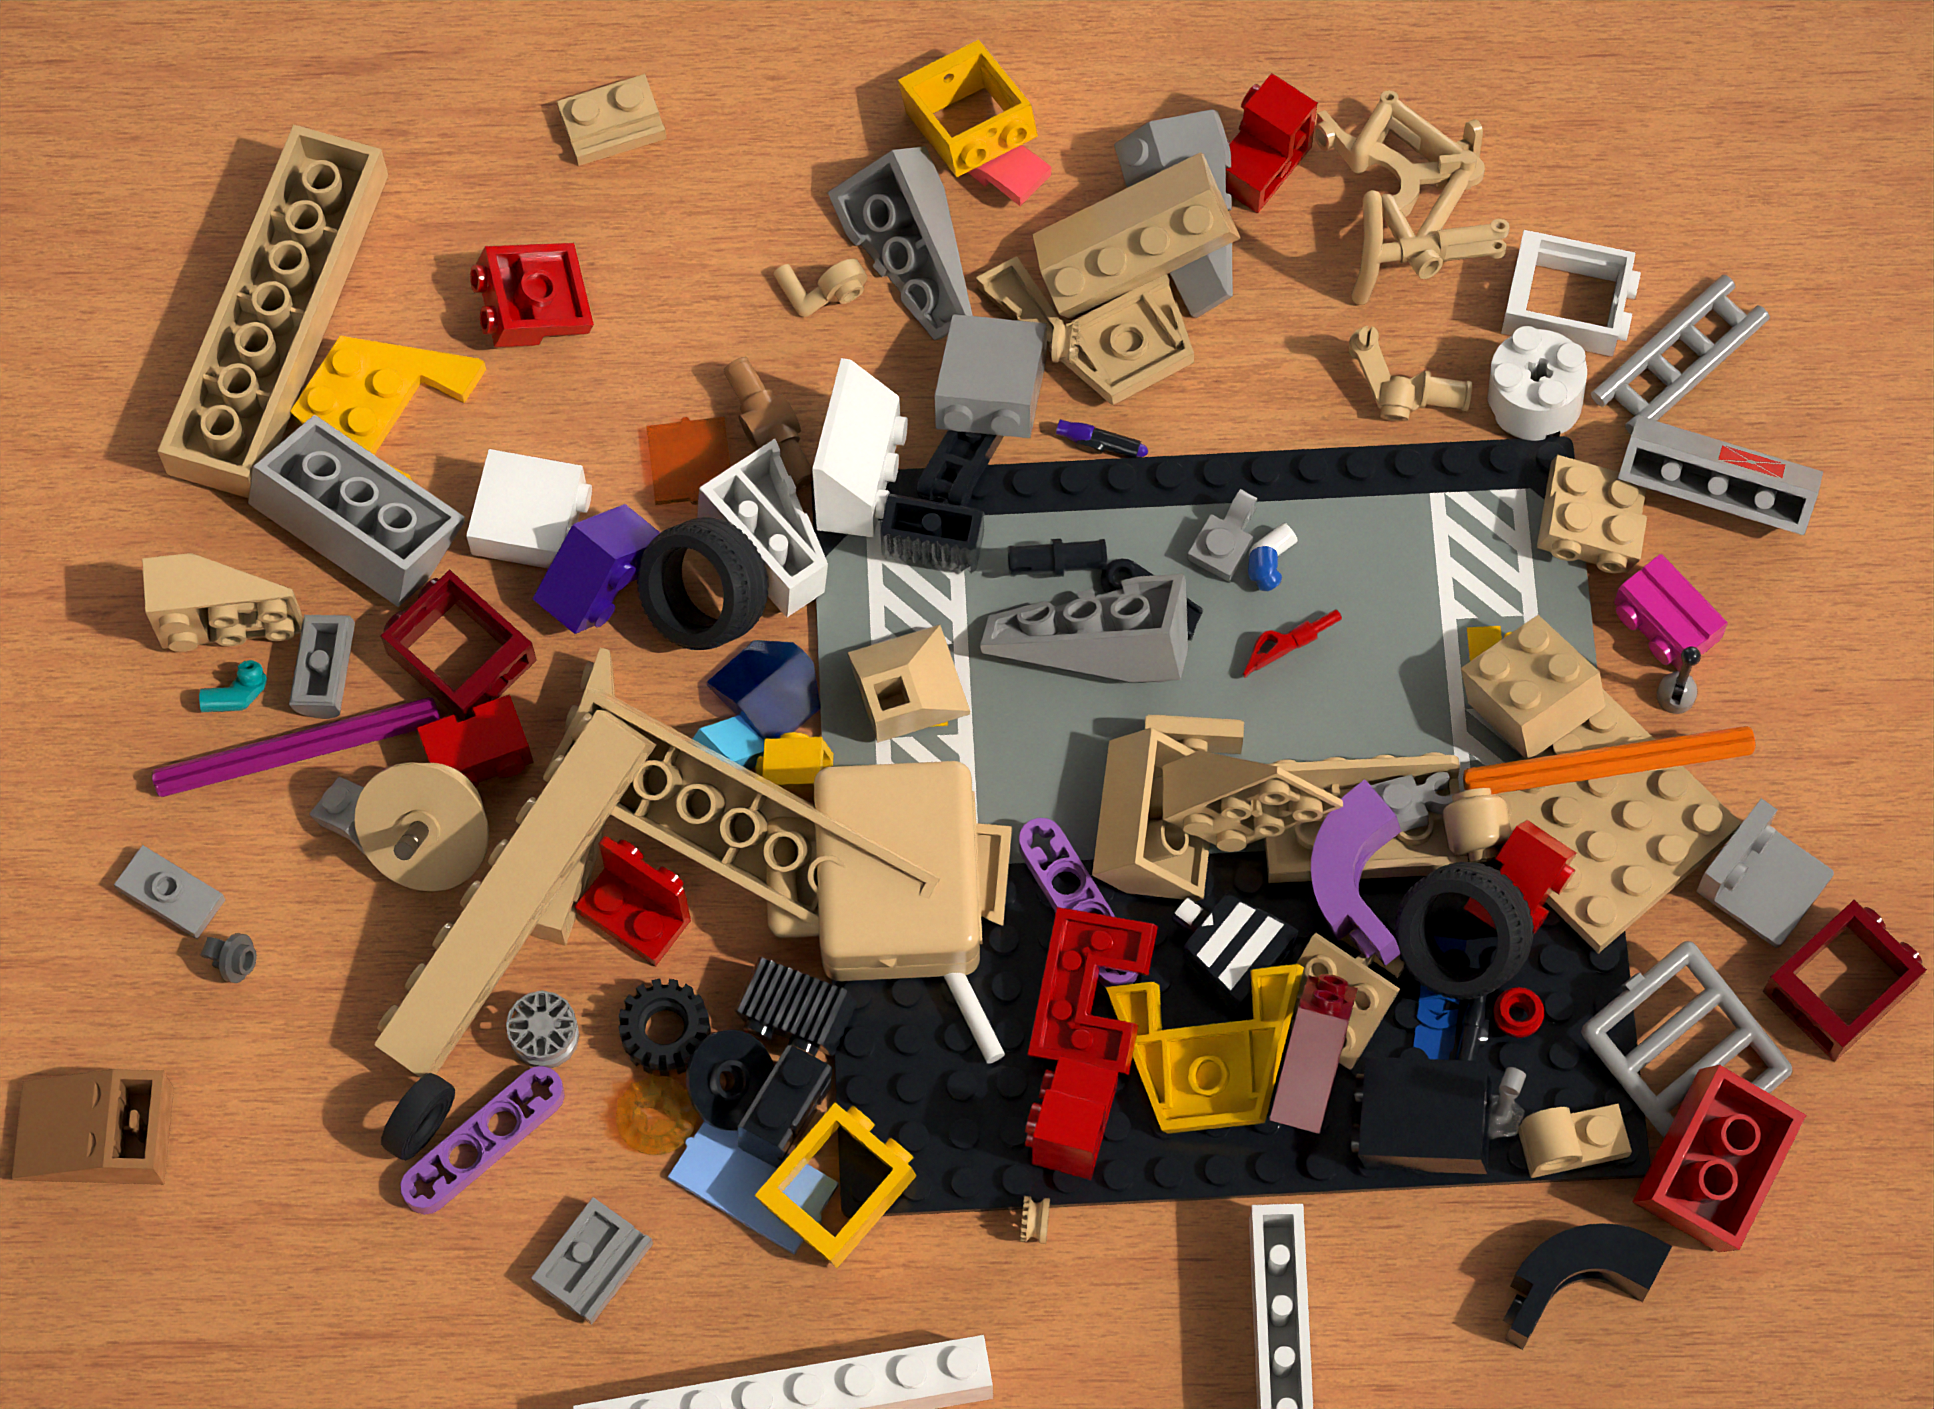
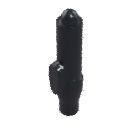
(1474, 1029)

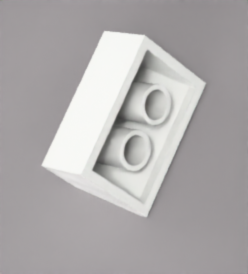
(857, 453)

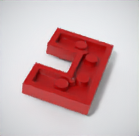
(1063, 1017)

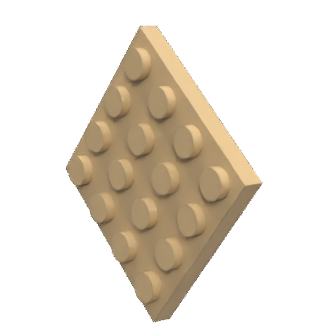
(1629, 830)

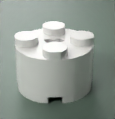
(1537, 383)

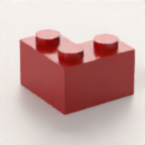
(1271, 140)
(1072, 1117)

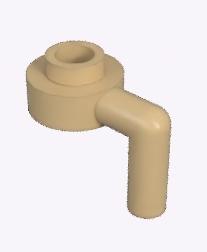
(839, 283)

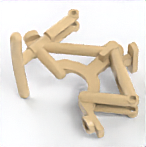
(1452, 168)

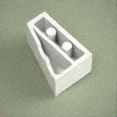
(764, 505)

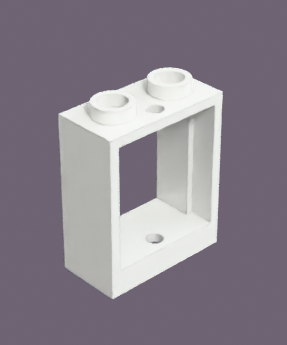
(1580, 259)

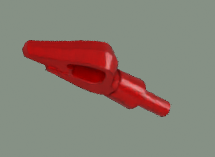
(1285, 643)

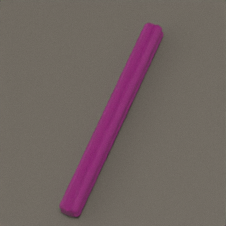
(294, 747)

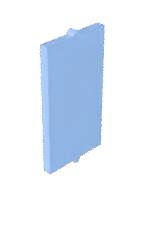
(730, 1178)

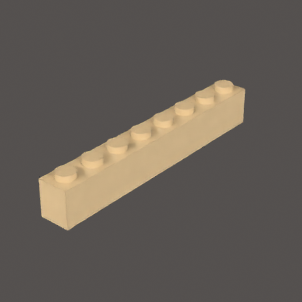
(514, 892)

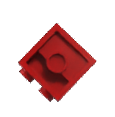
(530, 293)

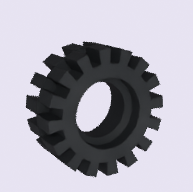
(650, 1001)

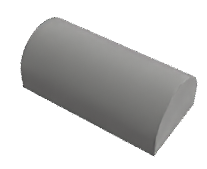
(322, 665)

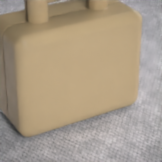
(872, 906)

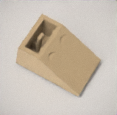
(207, 603)
(1238, 799)

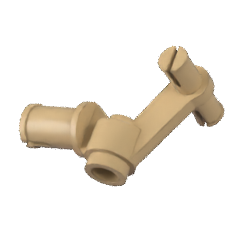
(1400, 395)

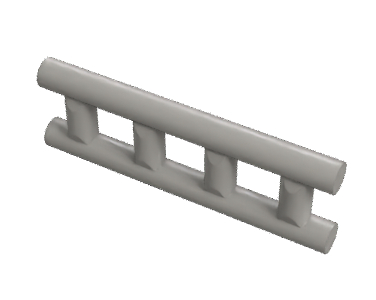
(1681, 327)

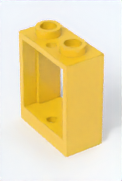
(970, 71)
(891, 1153)

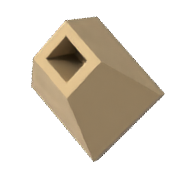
(908, 683)

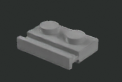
(592, 1260)

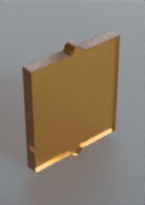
(686, 457)

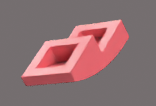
(1014, 173)

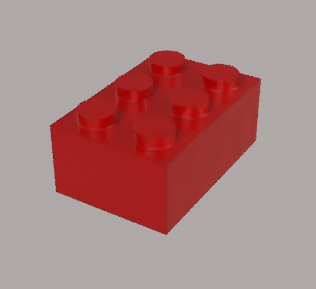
(1719, 1158)

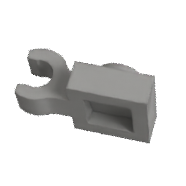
(1223, 542)

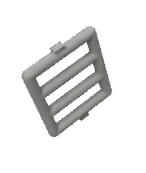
(1715, 993)

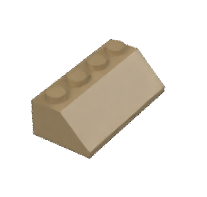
(1134, 237)

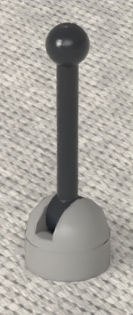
(1680, 684)

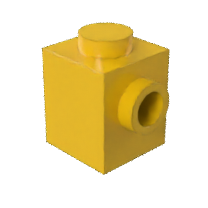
(794, 762)

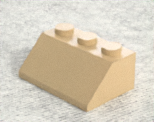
(1133, 842)

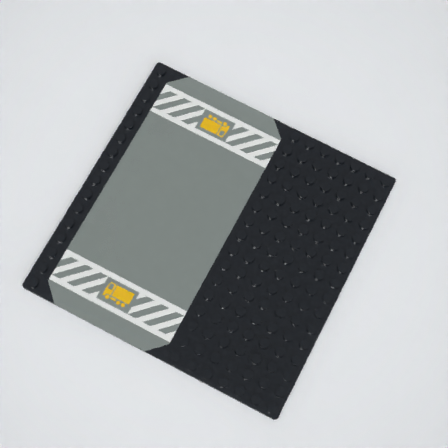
(1429, 569)

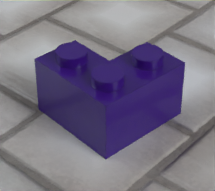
(592, 567)

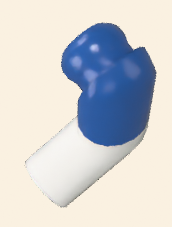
(1264, 557)

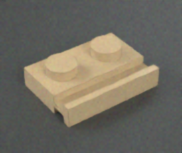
(611, 119)

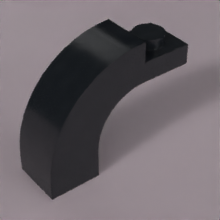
(1583, 1253)

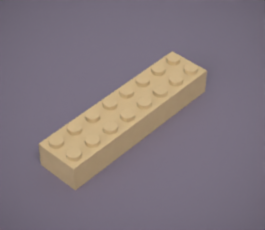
(274, 310)
(723, 812)

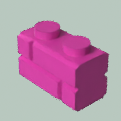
(1668, 612)

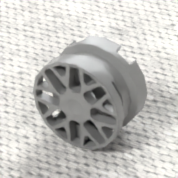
(543, 1029)

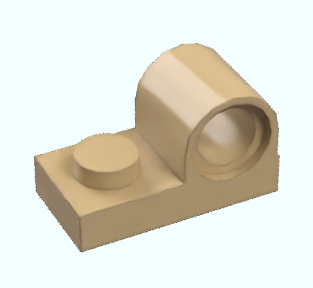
(1567, 1141)

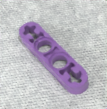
(1085, 899)
(477, 1133)

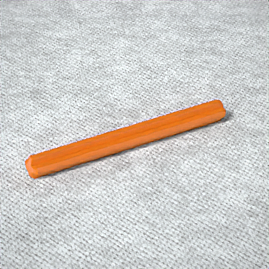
(1612, 761)

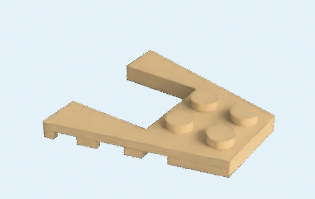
(1121, 343)

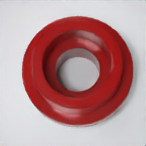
(1518, 998)

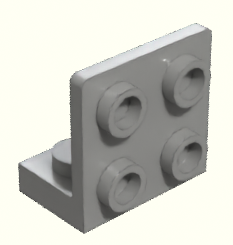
(1764, 878)

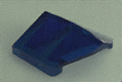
(769, 687)

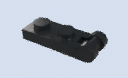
(961, 456)

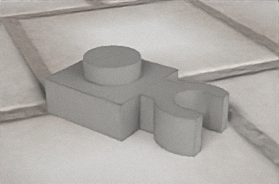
(1412, 801)

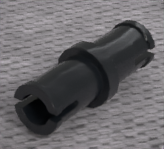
(1057, 557)

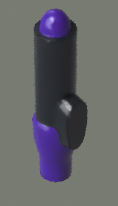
(1098, 440)

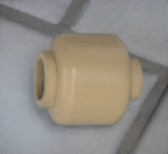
(1477, 824)

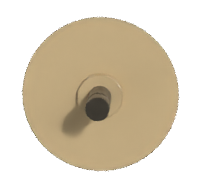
(422, 825)

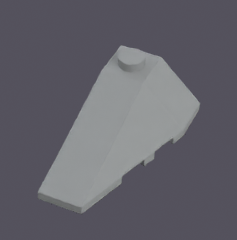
(1166, 143)
(907, 229)
(1113, 635)

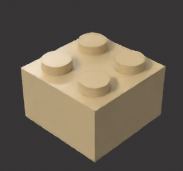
(1533, 687)

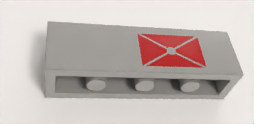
(1721, 475)

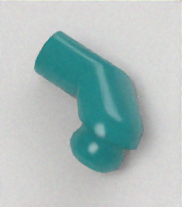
(240, 693)

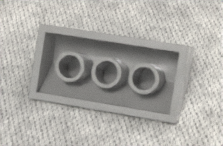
(354, 509)

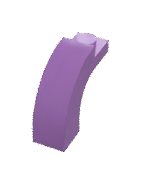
(1337, 860)

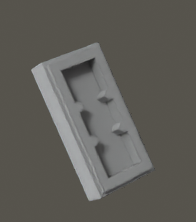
(169, 892)

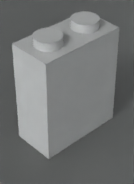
(991, 376)

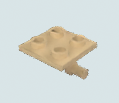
(1373, 993)

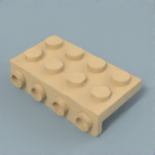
(1407, 854)

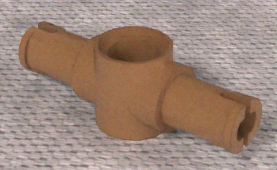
(768, 418)

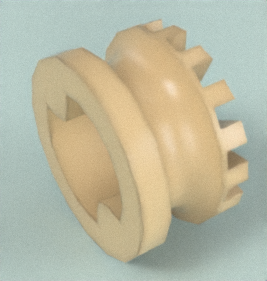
(1064, 341)
(1037, 1219)

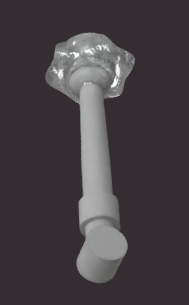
(1505, 1111)

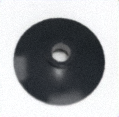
(745, 1067)

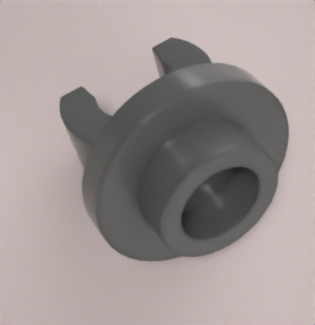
(233, 958)

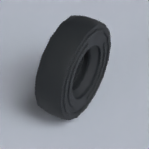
(418, 1116)

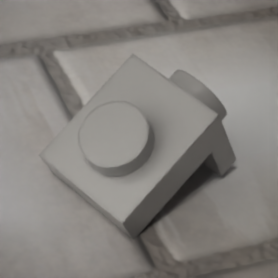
(337, 809)

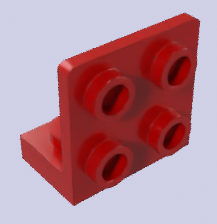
(636, 902)

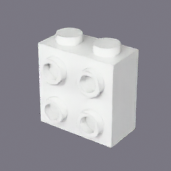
(526, 508)

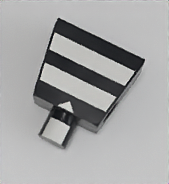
(1230, 944)

